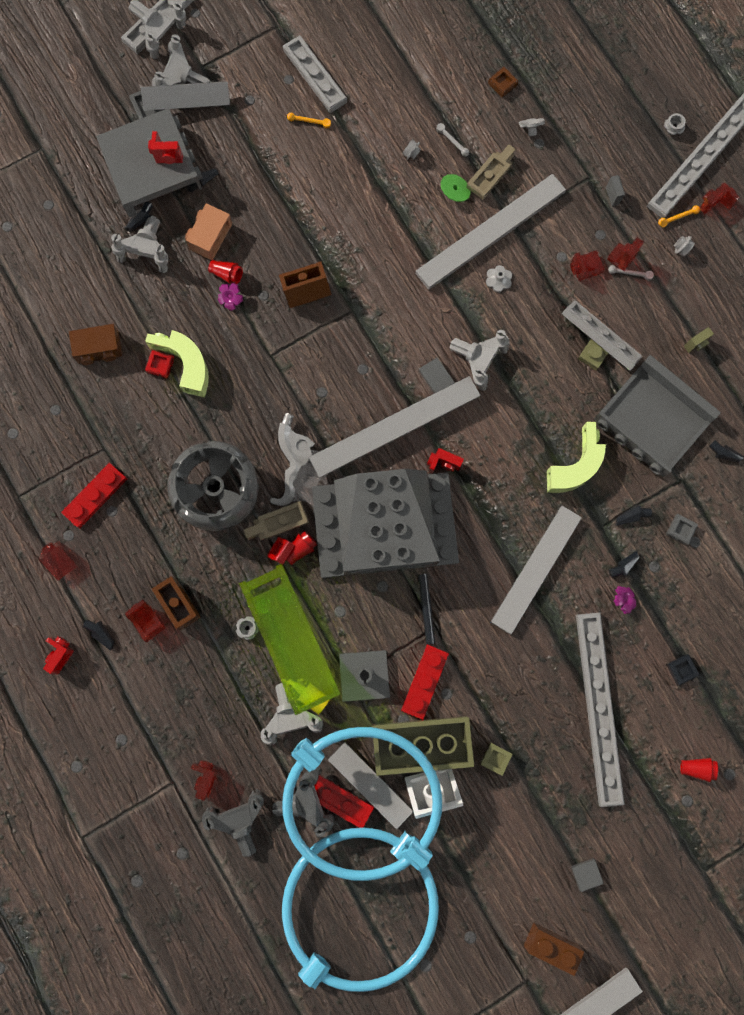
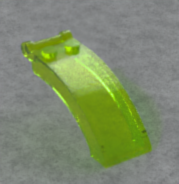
(290, 642)

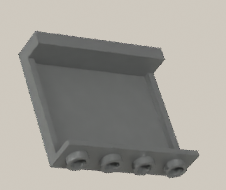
(135, 169)
(656, 416)

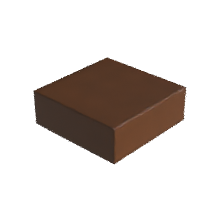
(503, 82)

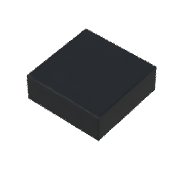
(682, 669)

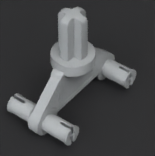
(157, 23)
(177, 69)
(143, 244)
(481, 355)
(287, 721)

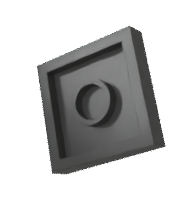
(364, 675)

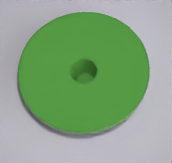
(455, 188)

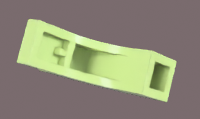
(195, 370)
(568, 478)

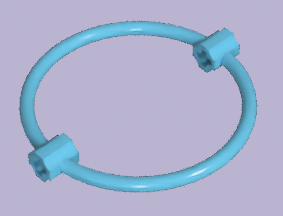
(413, 851)
(316, 967)

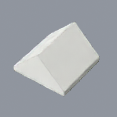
(421, 794)

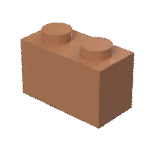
(208, 231)

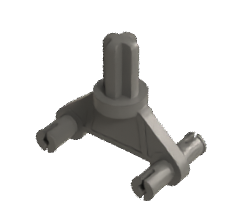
(308, 805)
(236, 821)

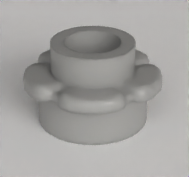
(676, 119)
(411, 150)
(683, 245)
(242, 632)

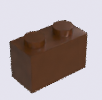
(305, 284)
(95, 344)
(176, 603)
(553, 949)

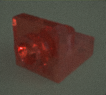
(624, 255)
(586, 265)
(56, 560)
(204, 784)

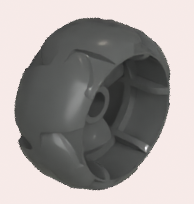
(220, 457)

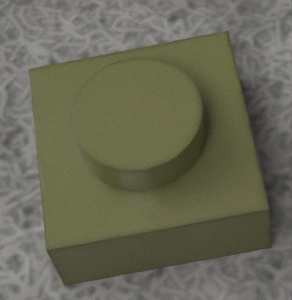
(699, 341)
(593, 355)
(496, 759)

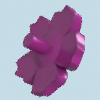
(229, 296)
(625, 599)

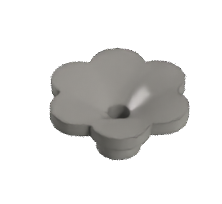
(532, 125)
(498, 282)

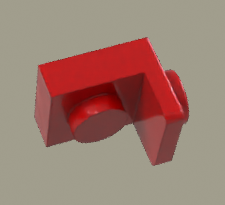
(448, 460)
(57, 659)

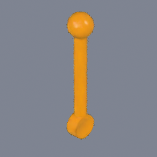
(326, 122)
(663, 221)

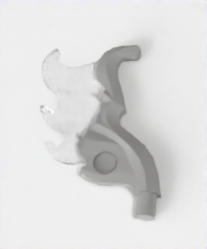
(301, 474)

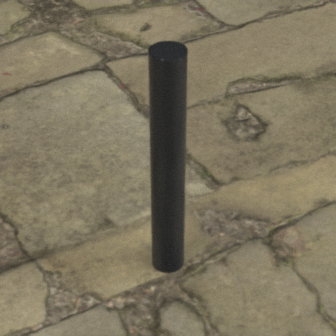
(426, 609)

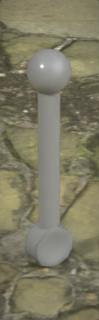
(441, 129)
(648, 275)

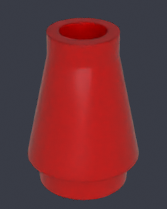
(227, 271)
(303, 546)
(702, 769)

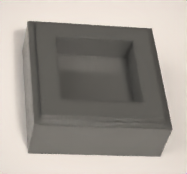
(615, 190)
(682, 529)
(587, 875)

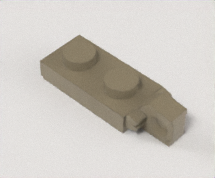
(491, 172)
(278, 522)

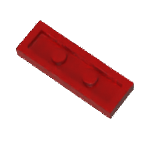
(94, 495)
(424, 682)
(342, 802)

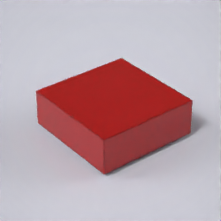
(159, 364)
(280, 550)

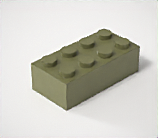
(442, 740)

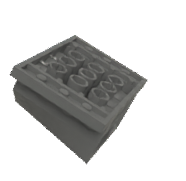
(384, 522)

